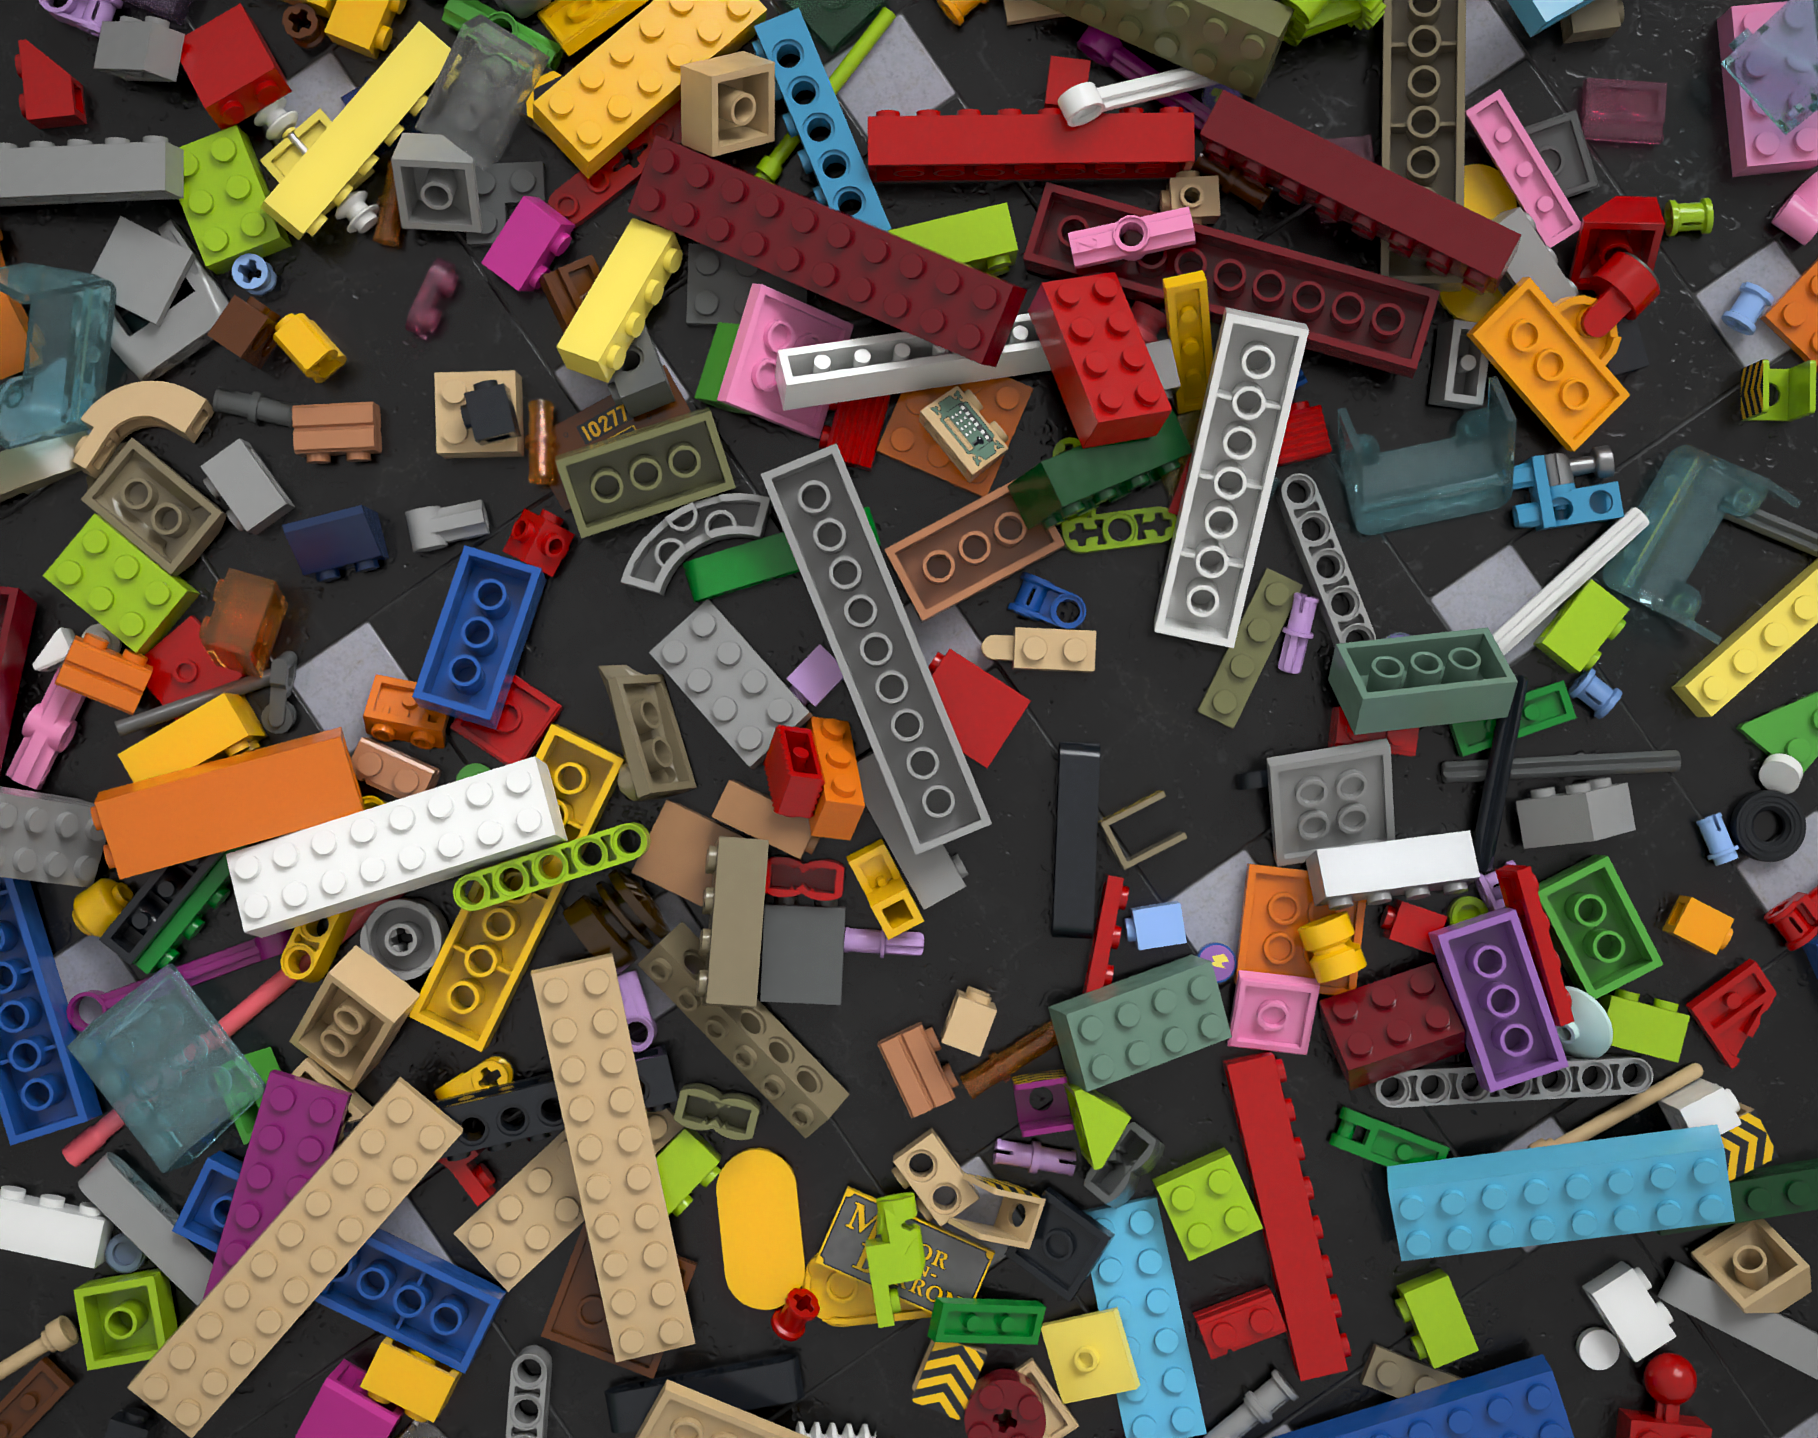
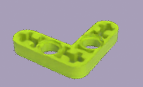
(1088, 524)

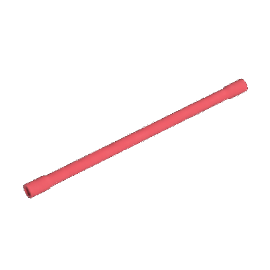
(96, 1135)

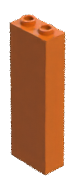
(227, 803)

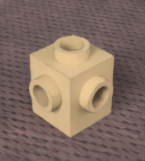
(1199, 189)

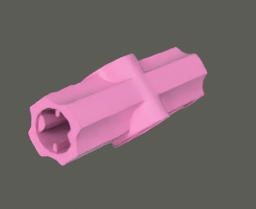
(1159, 233)
(45, 734)

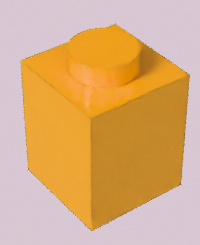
(1699, 925)

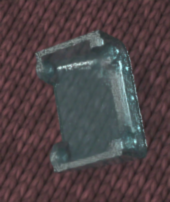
(1780, 64)

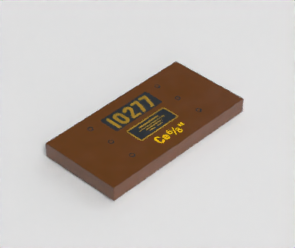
(603, 422)

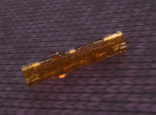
(1011, 1059)

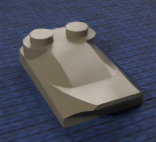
(154, 507)
(648, 735)

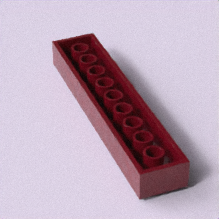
(827, 251)
(1344, 307)

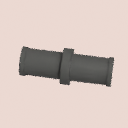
(253, 406)

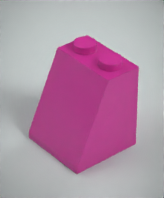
(347, 1411)

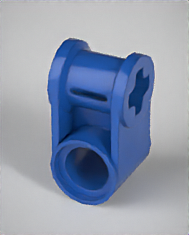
(1045, 602)

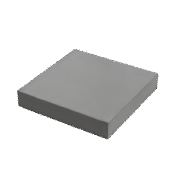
(143, 269)

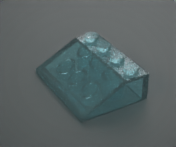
(168, 1069)

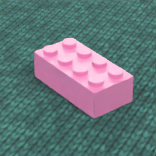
(1754, 138)

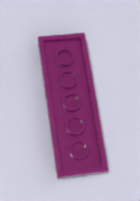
(288, 1144)

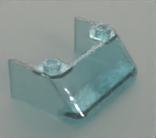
(63, 354)
(1431, 478)
(1683, 514)

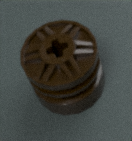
(617, 920)

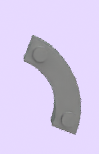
(690, 530)

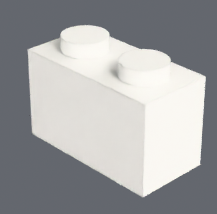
(1701, 1105)
(1630, 1311)

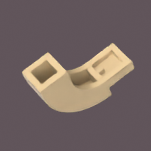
(134, 408)

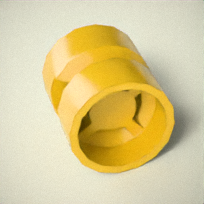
(1332, 947)

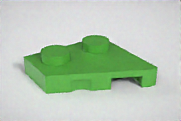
(1787, 730)

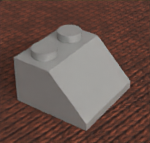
(435, 184)

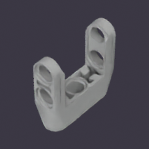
(185, 327)

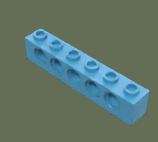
(790, 35)

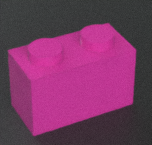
(529, 244)

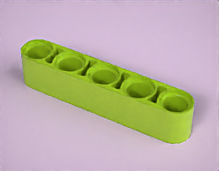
(532, 867)

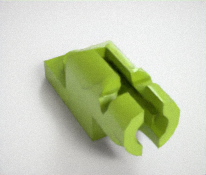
(895, 1255)

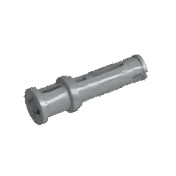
(1257, 1408)

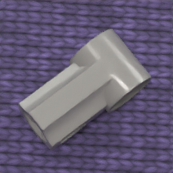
(435, 526)

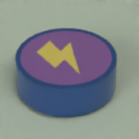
(1222, 959)

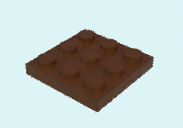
(579, 1314)

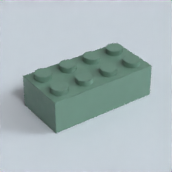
(1422, 680)
(1140, 1022)

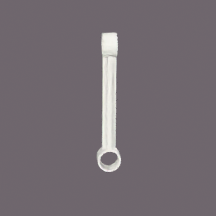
(1086, 102)

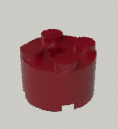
(1002, 1391)

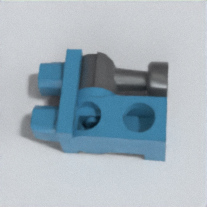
(1554, 494)

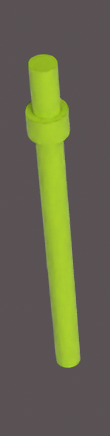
(770, 166)

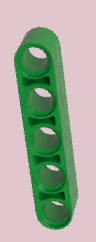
(745, 565)

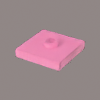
(1273, 1012)

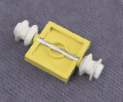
(295, 145)

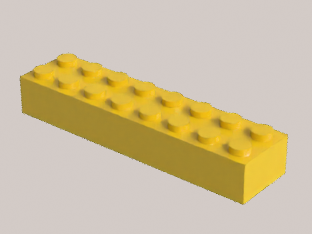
(495, 944)

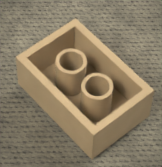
(354, 1017)

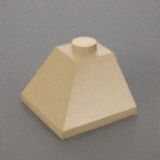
(1755, 1267)

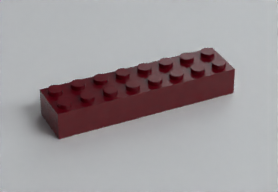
(1358, 193)

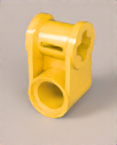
(475, 1078)

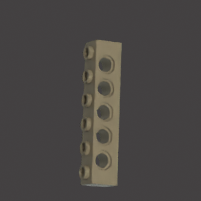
(747, 1037)

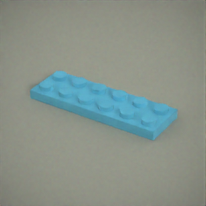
(1140, 1282)

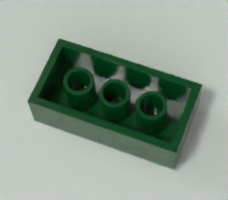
(1088, 476)

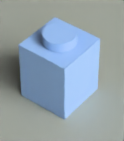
(1155, 925)

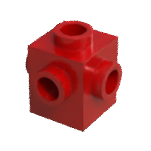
(539, 540)

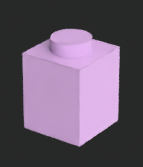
(815, 677)

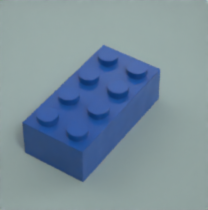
(479, 637)

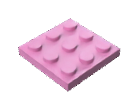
(769, 325)

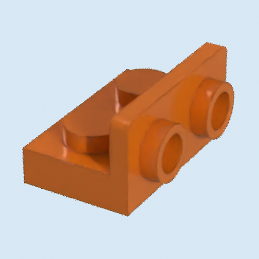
(395, 715)

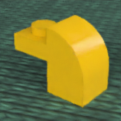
(885, 889)

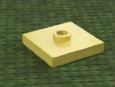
(1090, 1355)

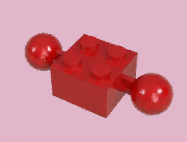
(1670, 1382)

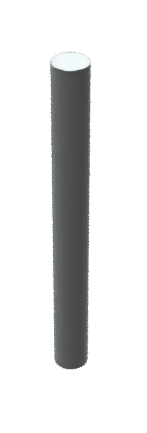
(188, 704)

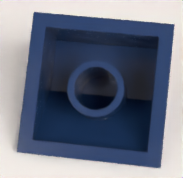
(337, 542)

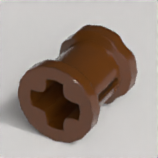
(304, 14)

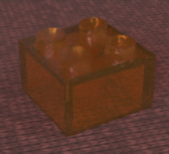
(243, 622)

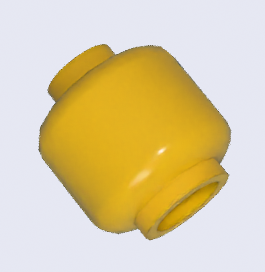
(100, 905)

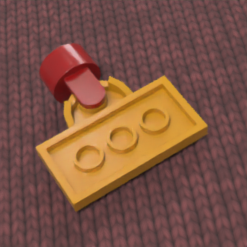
(1561, 349)

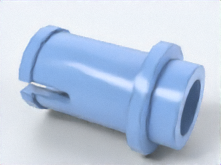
(1717, 839)

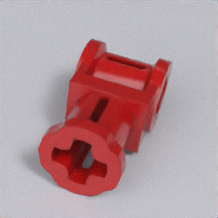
(1796, 918)

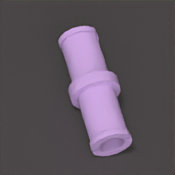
(1034, 1157)

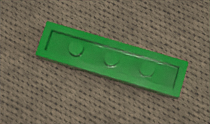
(188, 919)

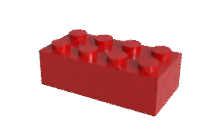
(1099, 359)

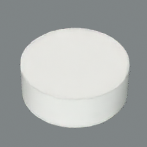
(1781, 773)
(1597, 1348)

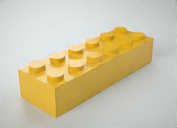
(638, 75)

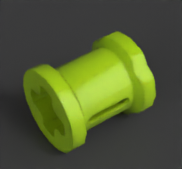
(1688, 216)

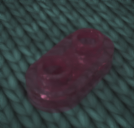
(425, 310)

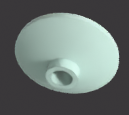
(1590, 1032)

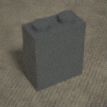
(803, 952)

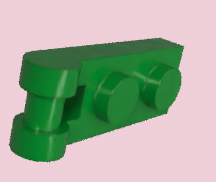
(1383, 1141)

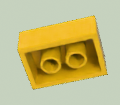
(206, 734)

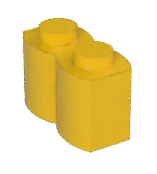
(308, 347)

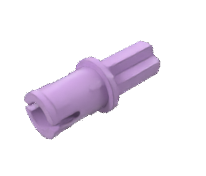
(1297, 633)
(876, 942)

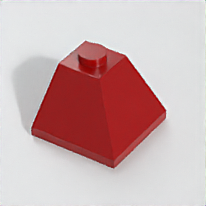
(1618, 225)

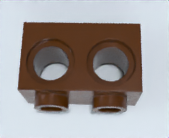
(246, 330)

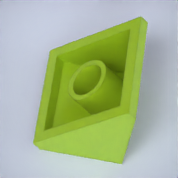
(1096, 1122)

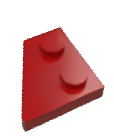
(1733, 1009)

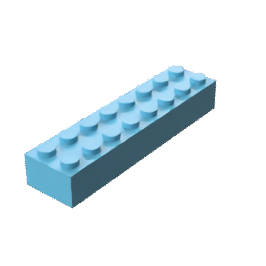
(1560, 1193)

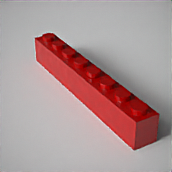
(1286, 1216)

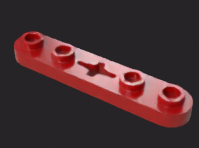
(584, 197)

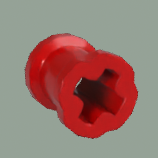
(791, 1319)

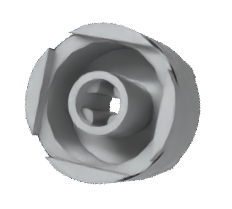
(418, 918)

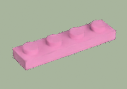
(1523, 168)

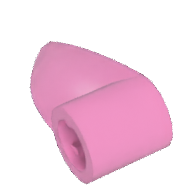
(1800, 212)

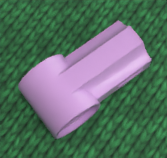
(636, 1006)

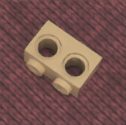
(969, 1021)
(943, 1172)

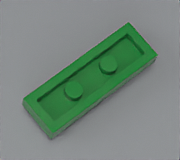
(1541, 710)
(986, 1321)

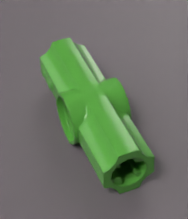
(460, 11)

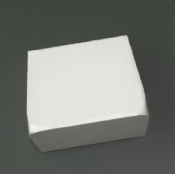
(55, 651)

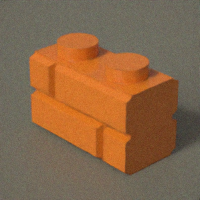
(104, 673)

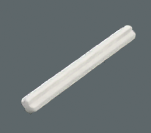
(1570, 579)

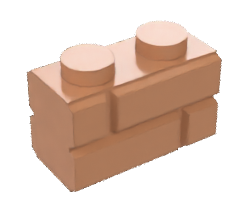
(337, 430)
(392, 769)
(917, 1069)

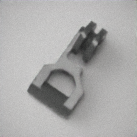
(281, 714)

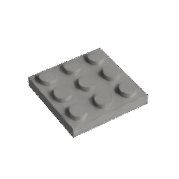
(1330, 799)

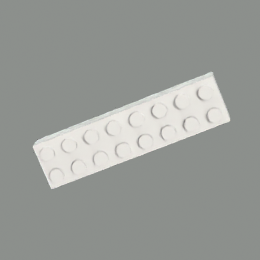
(1230, 476)
(396, 847)

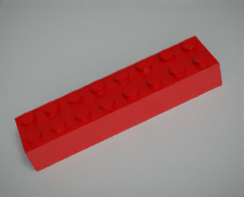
(1029, 146)

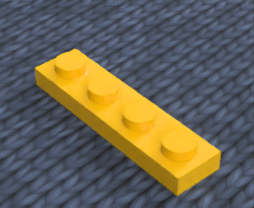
(1190, 336)

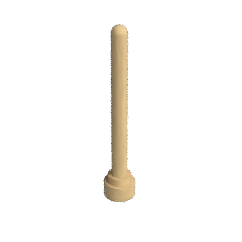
(1627, 1108)
(57, 1336)

